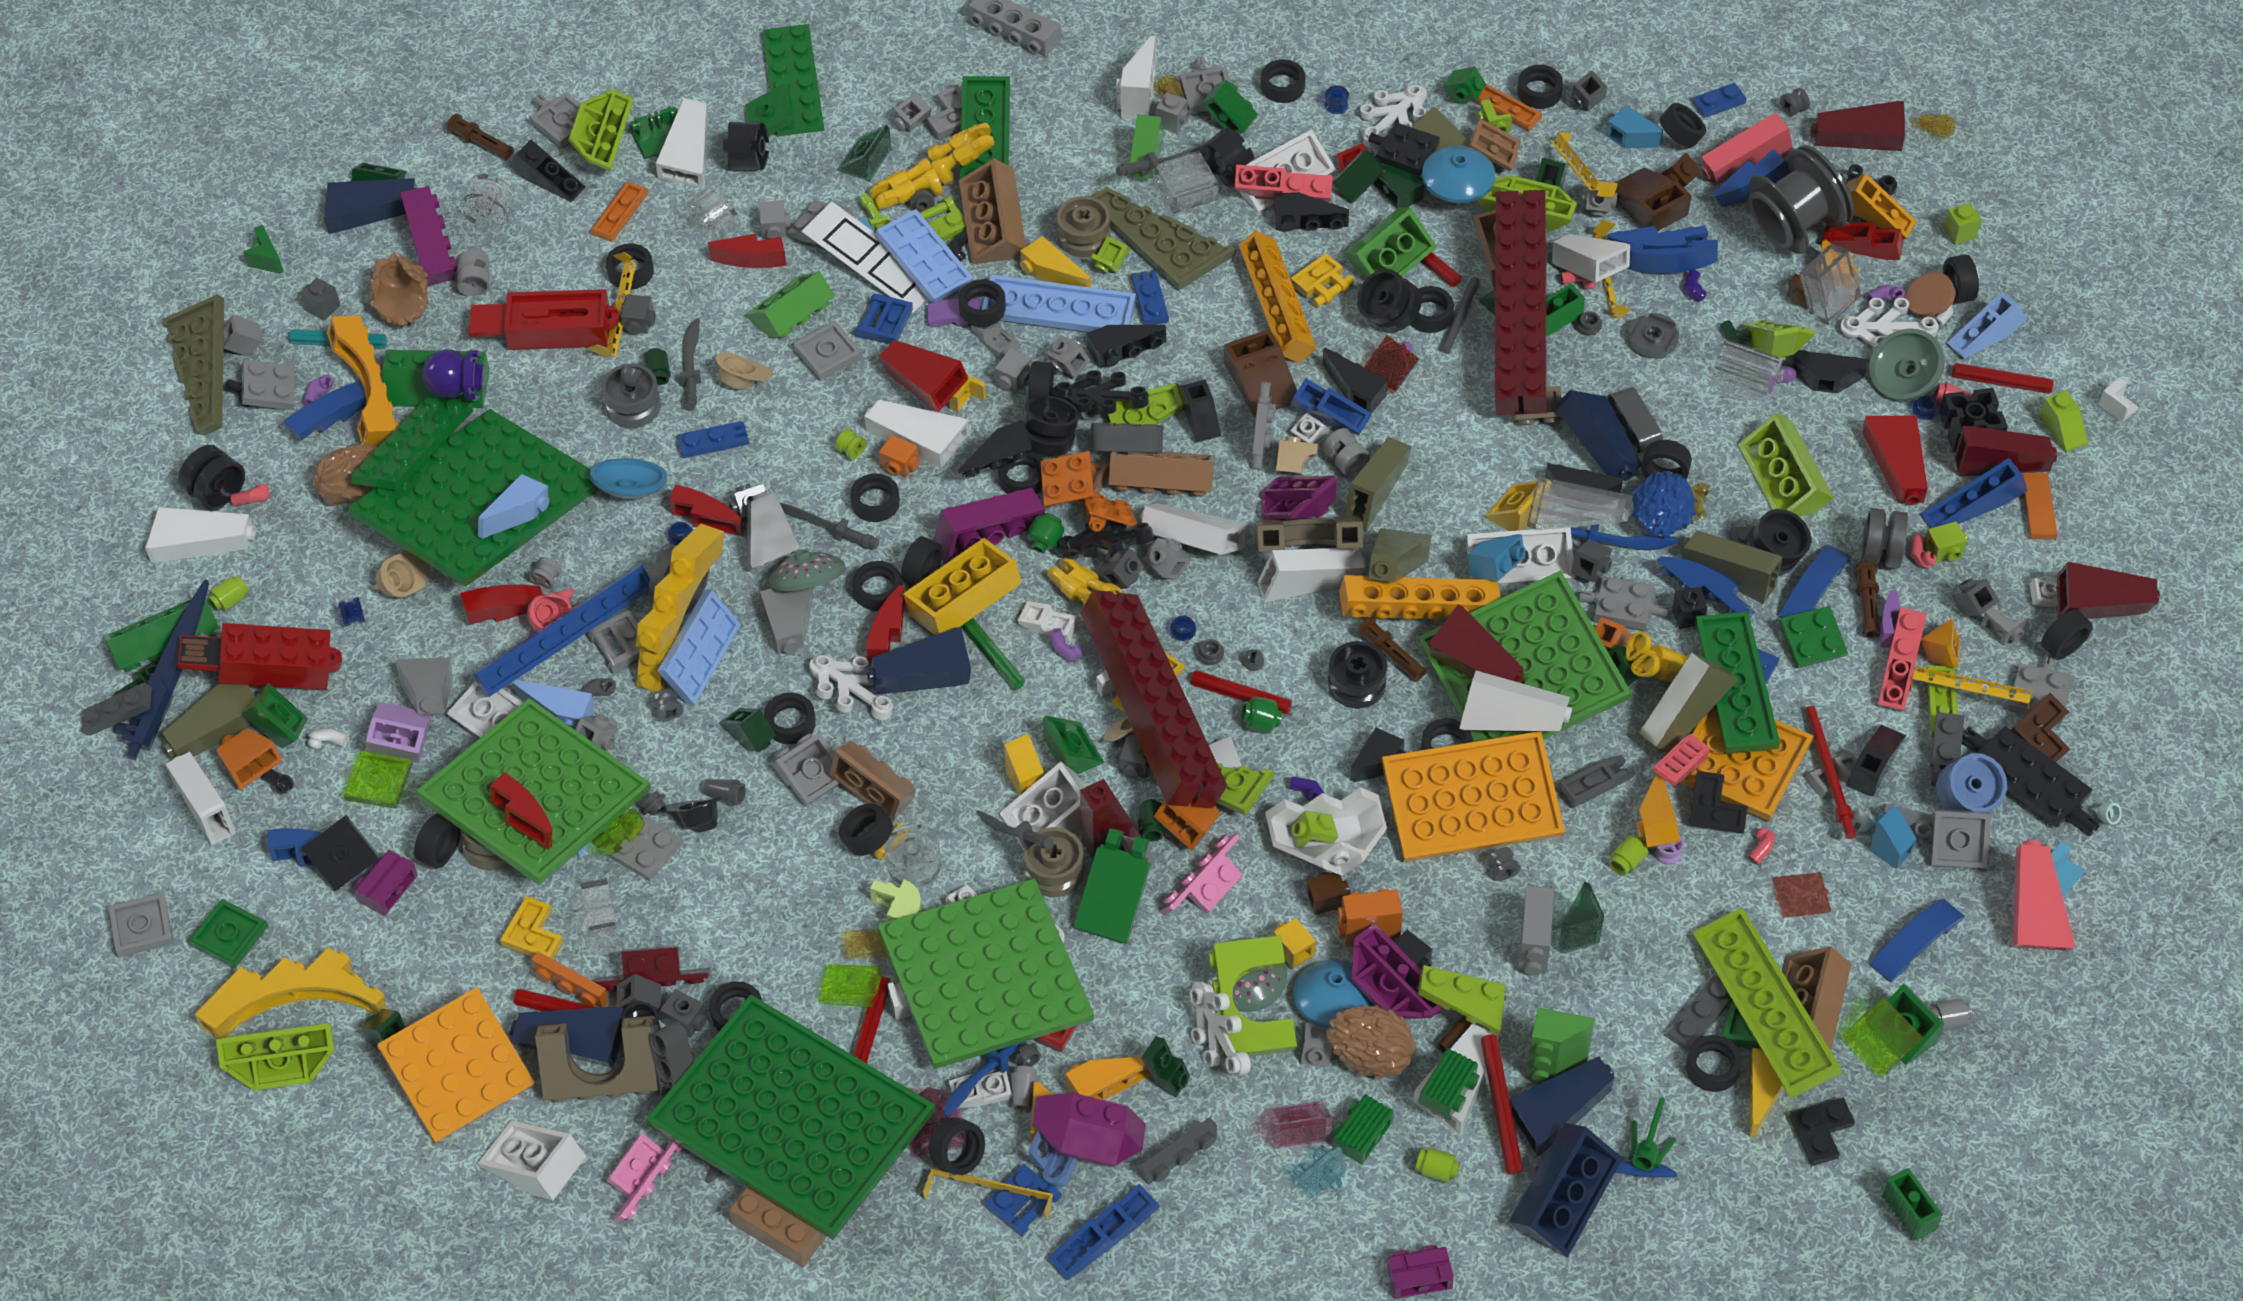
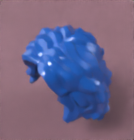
(1663, 503)

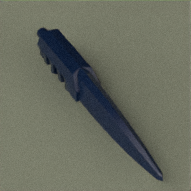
(163, 681)

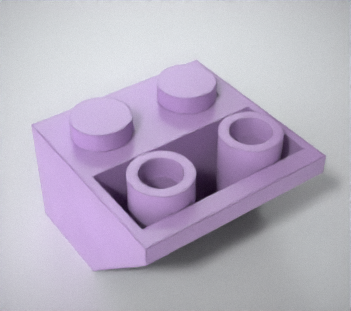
(397, 732)

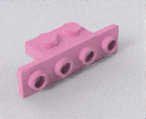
(1209, 881)
(637, 1170)

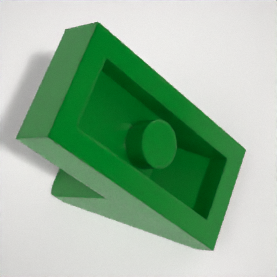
(263, 255)

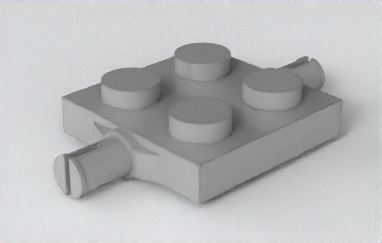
(1199, 83)
(556, 117)
(1265, 415)
(1624, 602)
(2041, 682)

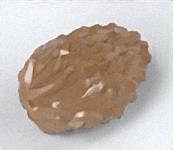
(398, 290)
(334, 472)
(1371, 1041)

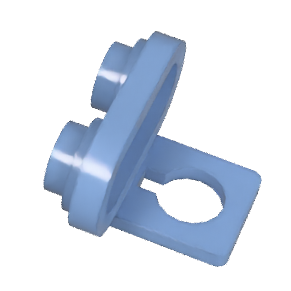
(1055, 1167)

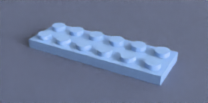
(1062, 304)

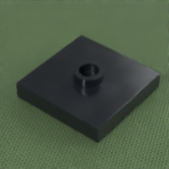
(340, 852)

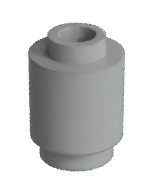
(1953, 1013)

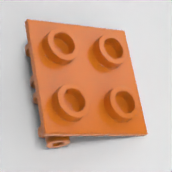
(1067, 478)
(1099, 509)

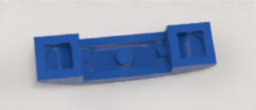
(1673, 259)
(1815, 581)
(1915, 939)

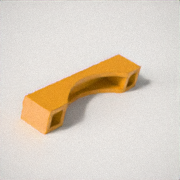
(351, 343)

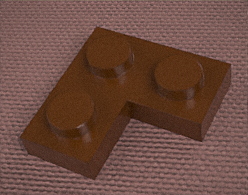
(2037, 726)

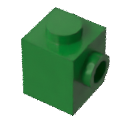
(1464, 85)

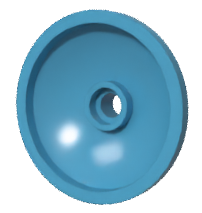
(1458, 174)
(628, 477)
(1321, 998)

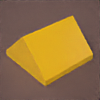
(1513, 507)

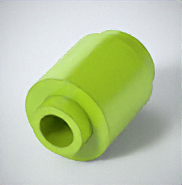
(228, 593)
(1628, 855)
(1437, 1164)

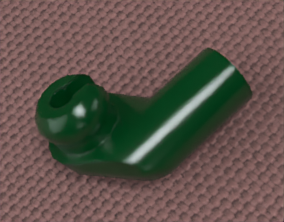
(1733, 334)

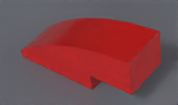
(1867, 240)
(748, 252)
(704, 510)
(498, 602)
(887, 625)
(521, 809)

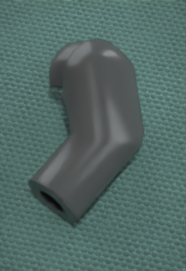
(600, 687)

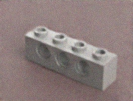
(1016, 24)

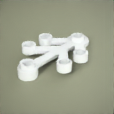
(1412, 96)
(1885, 324)
(824, 667)
(1203, 998)

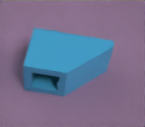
(1633, 130)
(1496, 557)
(1892, 838)

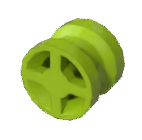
(850, 444)

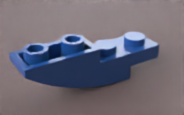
(1653, 240)
(1700, 575)

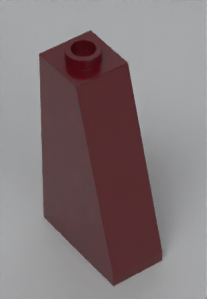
(1862, 127)
(1985, 448)
(2104, 592)
(1471, 648)
(1099, 813)

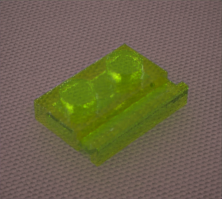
(850, 985)

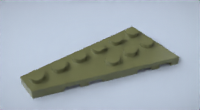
(1163, 241)
(198, 355)

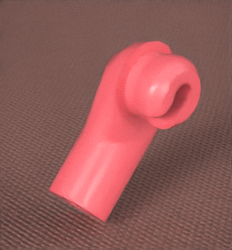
(1569, 277)
(258, 494)
(1917, 553)
(1766, 844)

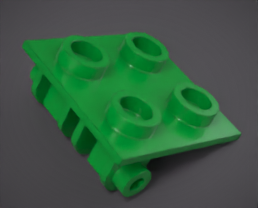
(653, 131)

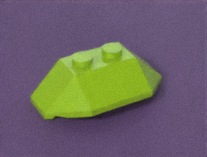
(601, 127)
(1559, 204)
(1777, 338)
(277, 1055)

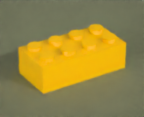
(962, 587)

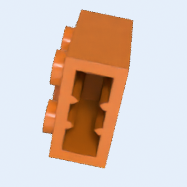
(1365, 909)

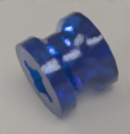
(1336, 99)
(351, 611)

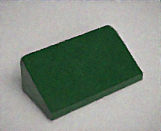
(368, 172)
(1358, 176)

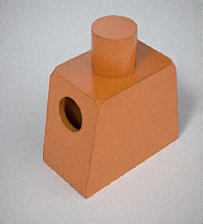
(247, 756)
(1187, 822)

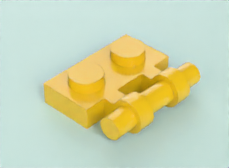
(1317, 275)

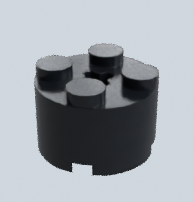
(746, 145)
(1224, 153)

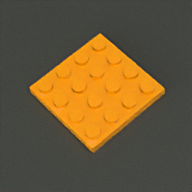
(1752, 777)
(455, 1064)

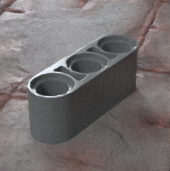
(1635, 418)
(1126, 437)
(670, 1055)

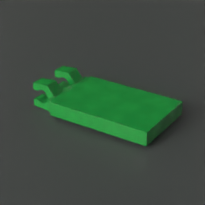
(1114, 888)

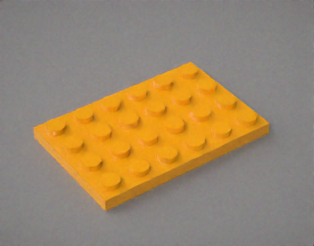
(1472, 796)

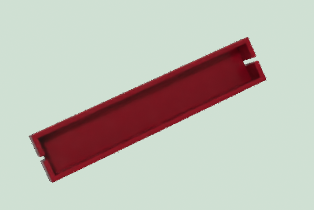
(1521, 302)
(1153, 700)

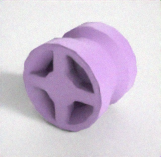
(1669, 857)

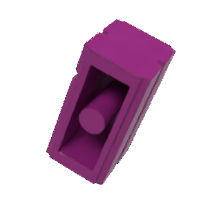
(385, 882)
(1420, 1271)

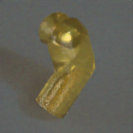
(1699, 494)

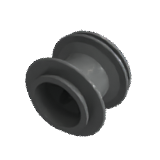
(1800, 199)

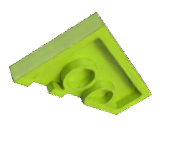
(1162, 404)
(1243, 787)
(1474, 997)

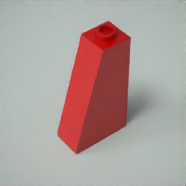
(924, 373)
(1899, 455)

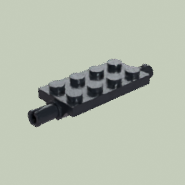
(2036, 778)

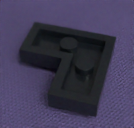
(1709, 810)
(1815, 1125)

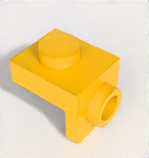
(972, 387)

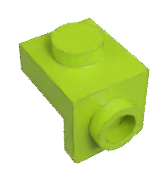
(1488, 114)
(1110, 255)
(1314, 827)

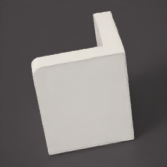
(2114, 401)

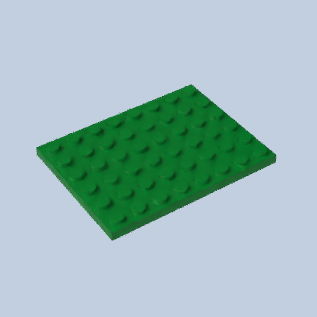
(441, 502)
(791, 1116)

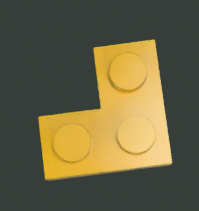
(526, 930)

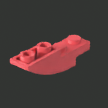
(1269, 180)
(1902, 659)

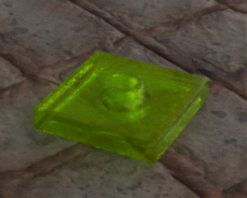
(378, 779)
(1882, 1037)

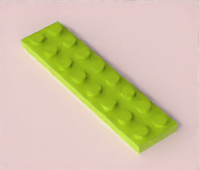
(1767, 1003)

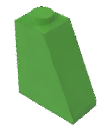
(1147, 139)

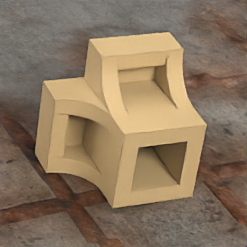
(1294, 454)

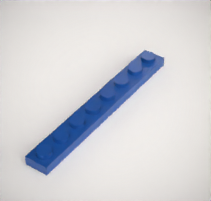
(562, 631)

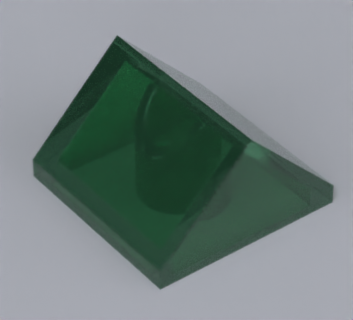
(867, 154)
(1583, 922)

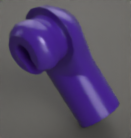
(1692, 287)
(1309, 787)

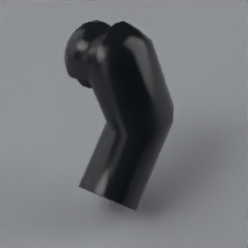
(957, 244)
(236, 388)

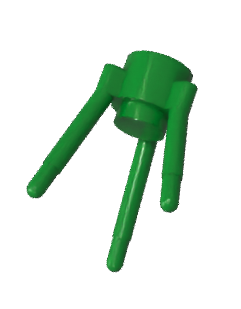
(1645, 1154)

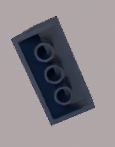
(1566, 1189)

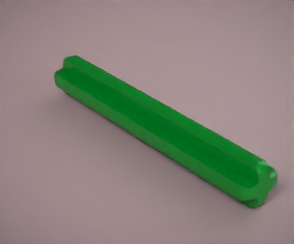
(993, 654)

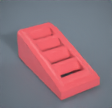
(1694, 756)

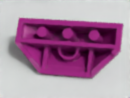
(1298, 497)
(1388, 976)
(1089, 1128)

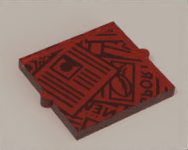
(1392, 362)
(1802, 895)

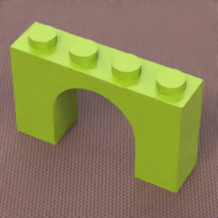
(1231, 963)

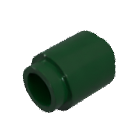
(658, 363)
(1148, 825)

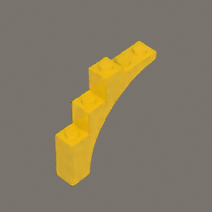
(672, 597)
(288, 982)

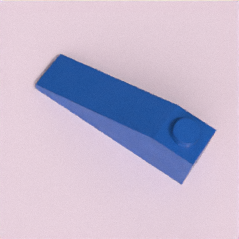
(1978, 497)

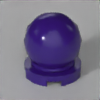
(451, 374)

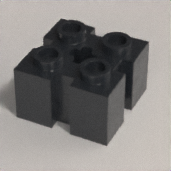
(1972, 410)

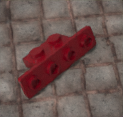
(655, 964)

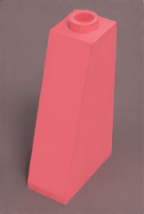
(1749, 145)
(2039, 908)

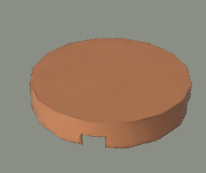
(1930, 295)

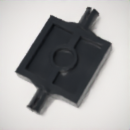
(1405, 147)

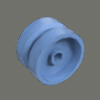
(1971, 784)

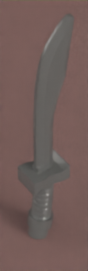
(1148, 163)
(690, 376)
(840, 529)
(1022, 831)

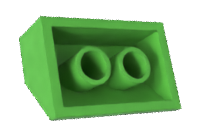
(1393, 244)
(791, 305)
(1558, 1044)

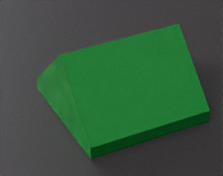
(275, 716)
(1070, 744)
(1920, 1017)

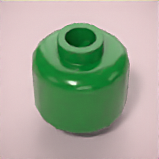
(1045, 532)
(1261, 715)

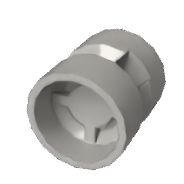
(473, 273)
(1346, 452)

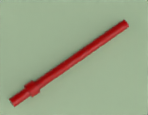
(1843, 811)

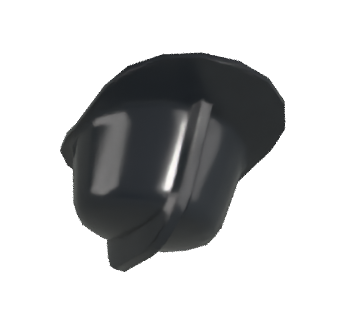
(696, 814)

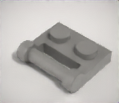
(624, 630)

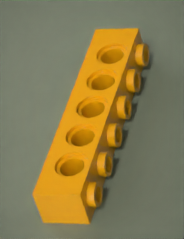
(1277, 296)
(1414, 597)

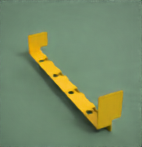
(1605, 189)
(1619, 310)
(605, 352)
(1969, 686)
(991, 1184)

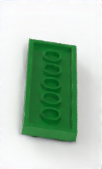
(792, 62)
(987, 101)
(412, 443)
(1745, 710)

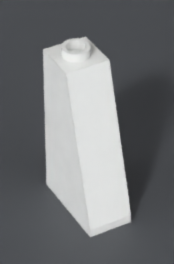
(686, 146)
(933, 432)
(1196, 528)
(197, 533)
(1307, 571)
(1512, 706)
(201, 798)
(1469, 1046)

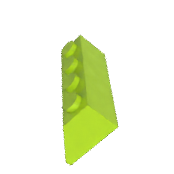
(1785, 467)

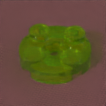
(624, 827)

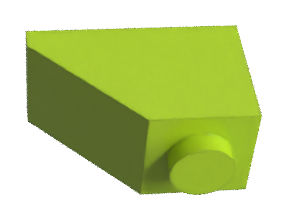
(2064, 421)

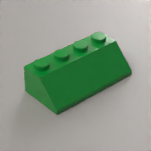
(405, 382)
(151, 635)

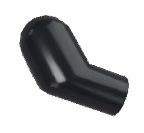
(281, 781)

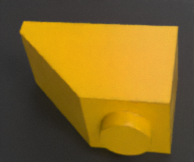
(1022, 763)

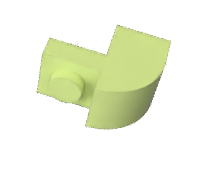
(901, 901)

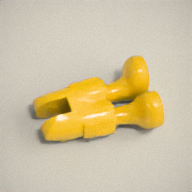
(966, 148)
(900, 187)
(1078, 580)
(1653, 661)

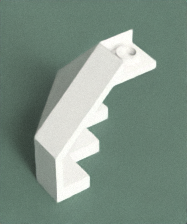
(1357, 822)

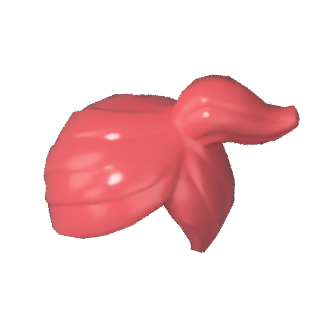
(548, 608)

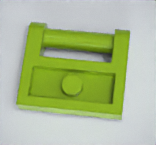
(949, 224)

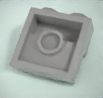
(807, 768)

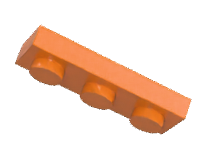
(569, 981)

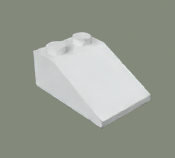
(1138, 82)
(1048, 802)
(533, 1158)

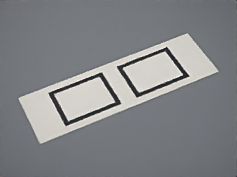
(863, 252)

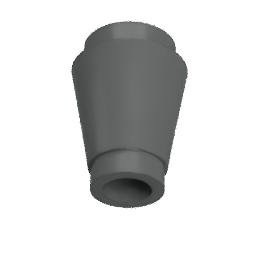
(729, 790)

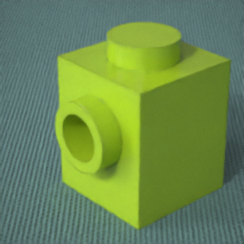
(1962, 223)
(1946, 542)

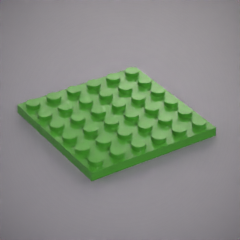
(1553, 644)
(563, 770)
(985, 973)

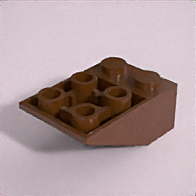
(1653, 198)
(1257, 360)

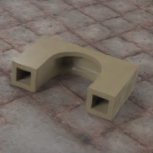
(1336, 531)
(565, 1079)

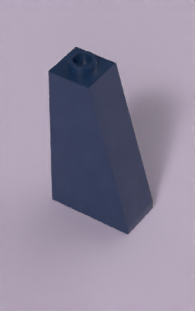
(364, 202)
(1600, 432)
(922, 665)
(592, 1032)
(1560, 1100)

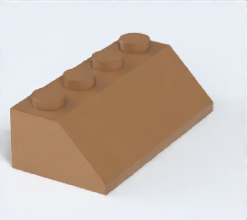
(992, 213)
(1162, 470)
(1820, 984)

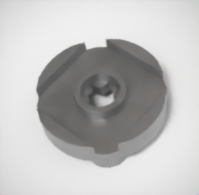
(1653, 347)

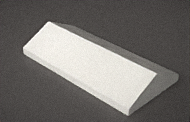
(1298, 155)
(1544, 553)
(480, 712)

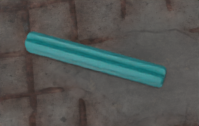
(316, 337)

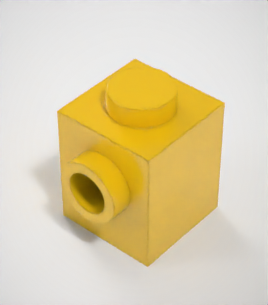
(1296, 942)

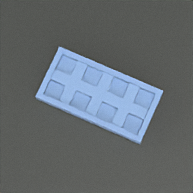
(924, 256)
(699, 647)

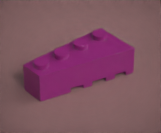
(428, 236)
(988, 519)

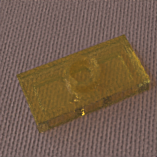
(863, 944)

